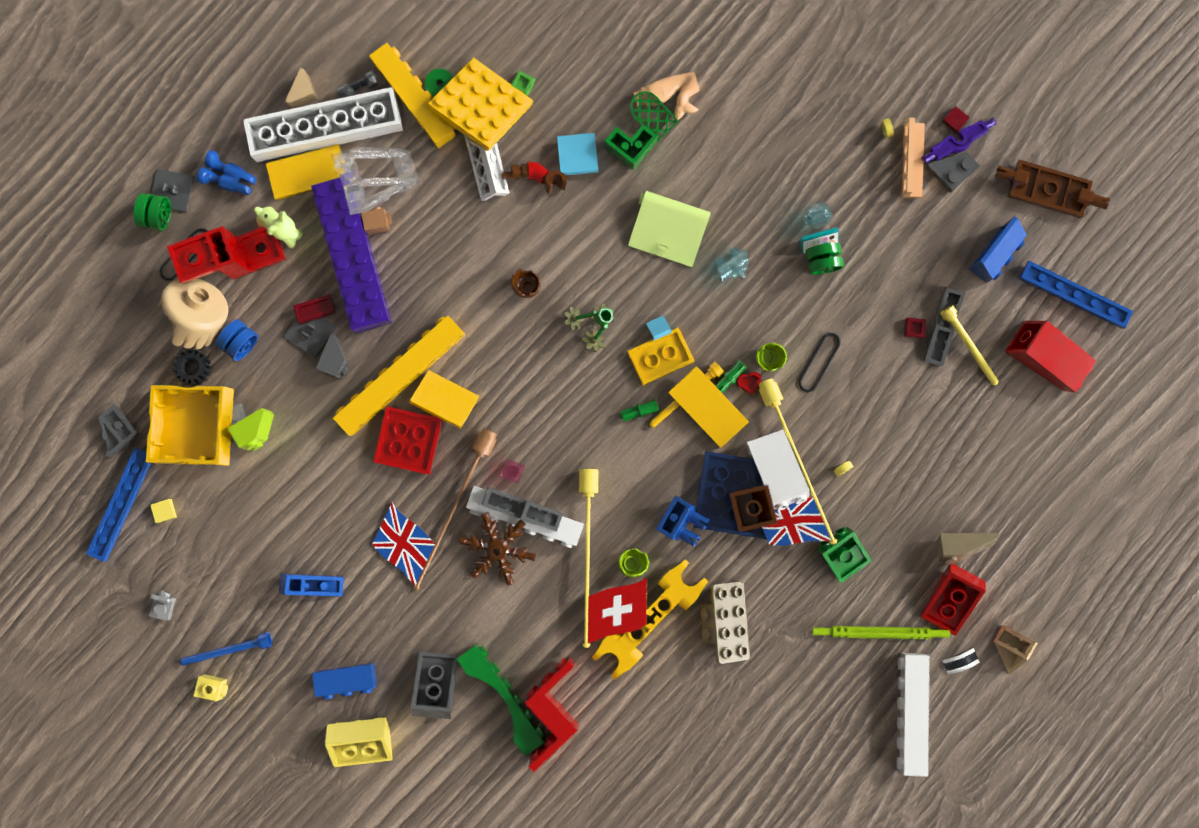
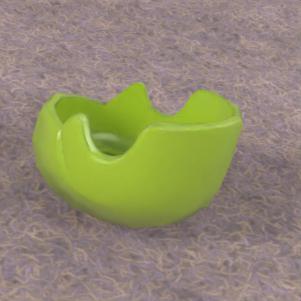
(771, 356)
(633, 563)

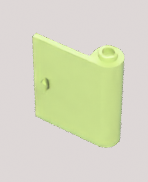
(669, 228)

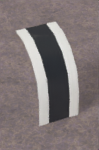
(961, 662)

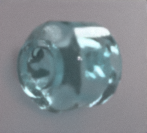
(818, 215)

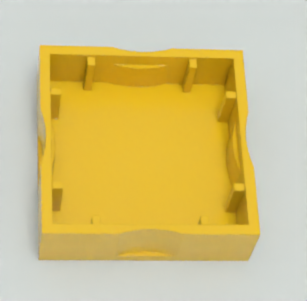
(190, 425)

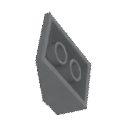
(434, 685)

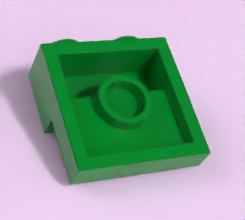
(845, 556)

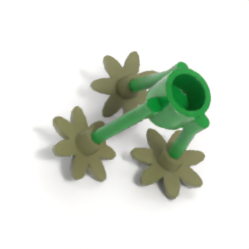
(601, 317)

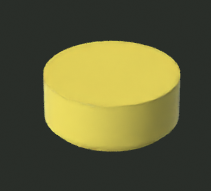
(887, 128)
(843, 468)

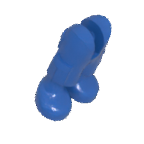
(230, 179)

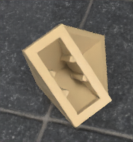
(1013, 648)

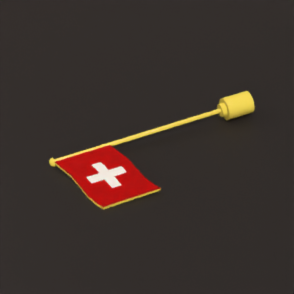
(616, 608)

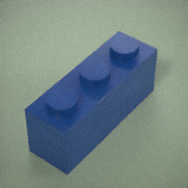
(345, 680)

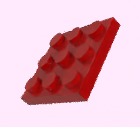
(408, 440)

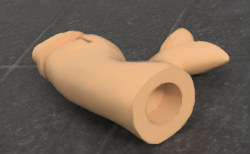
(667, 87)

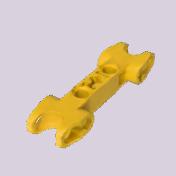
(675, 593)

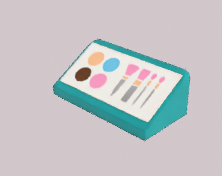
(822, 237)

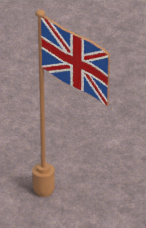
(405, 542)

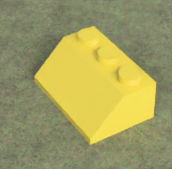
(359, 742)

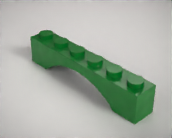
(478, 665)

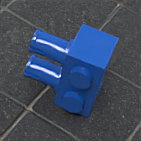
(677, 518)

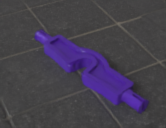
(951, 145)

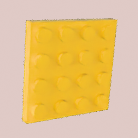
(480, 104)

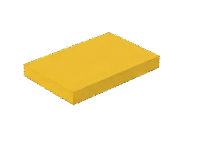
(660, 357)
(444, 399)

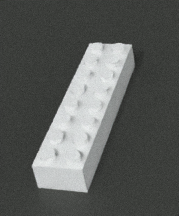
(323, 125)

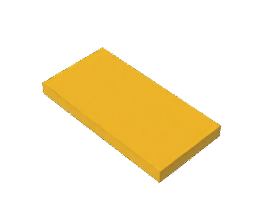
(297, 173)
(708, 406)

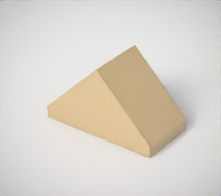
(301, 91)

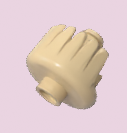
(195, 311)

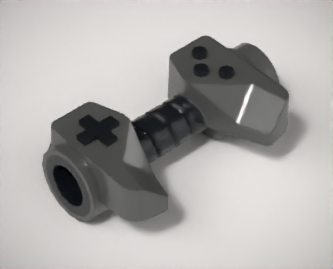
(349, 90)

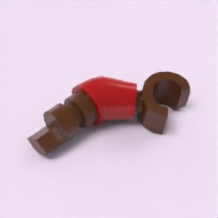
(538, 173)

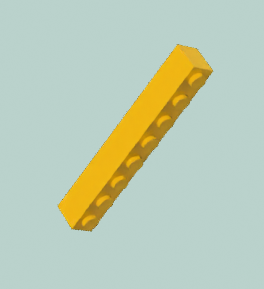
(398, 376)

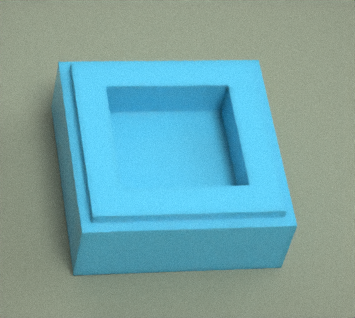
(658, 327)

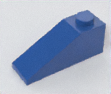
(310, 585)

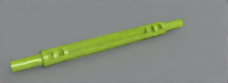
(880, 632)

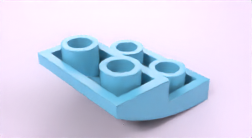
(577, 154)

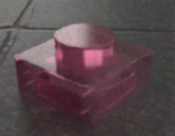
(512, 471)

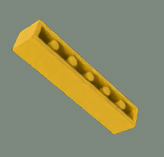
(411, 94)

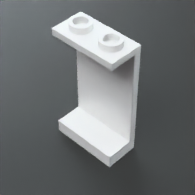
(779, 469)

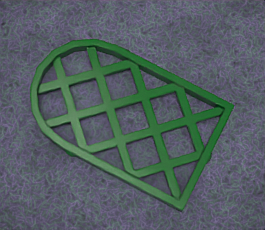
(653, 120)

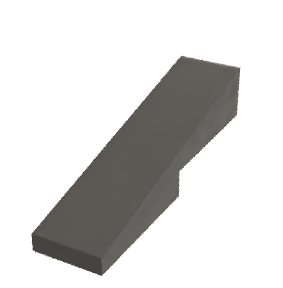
(942, 330)
(522, 509)

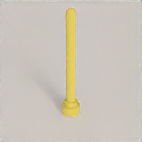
(950, 315)

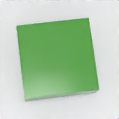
(523, 82)

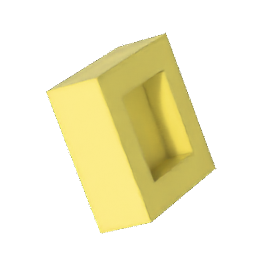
(163, 511)

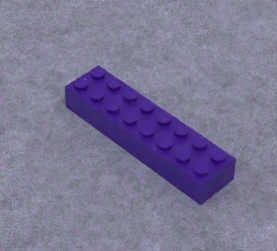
(351, 258)

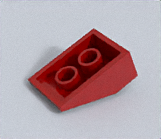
(954, 599)

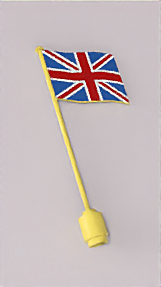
(798, 521)

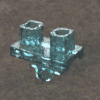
(734, 266)

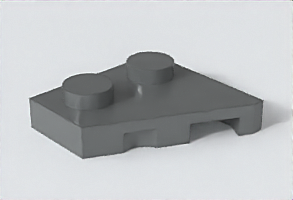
(953, 170)

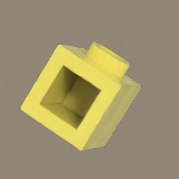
(211, 687)

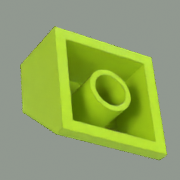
(252, 430)

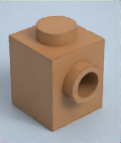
(376, 221)

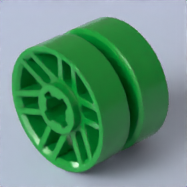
(152, 211)
(824, 258)

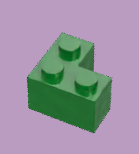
(631, 150)

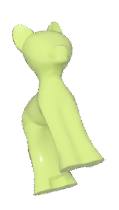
(278, 225)

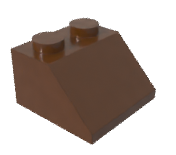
(753, 507)

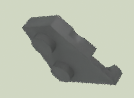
(116, 430)

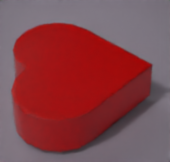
(749, 383)

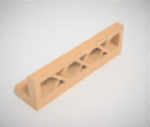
(912, 159)

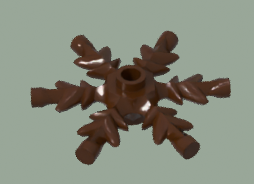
(499, 543)

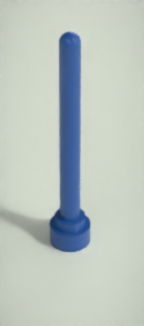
(262, 641)

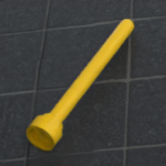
(713, 371)

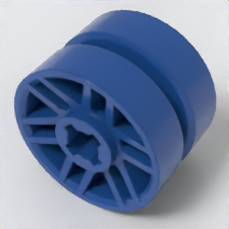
(237, 340)

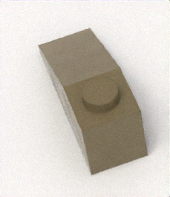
(959, 546)

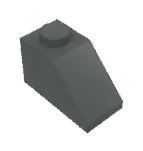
(333, 359)

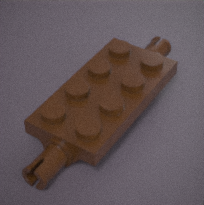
(1051, 189)

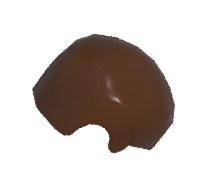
(525, 283)

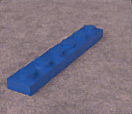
(1076, 295)
(119, 506)

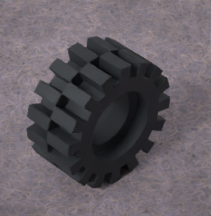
(180, 367)

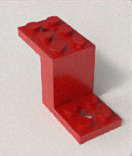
(226, 253)
(551, 714)

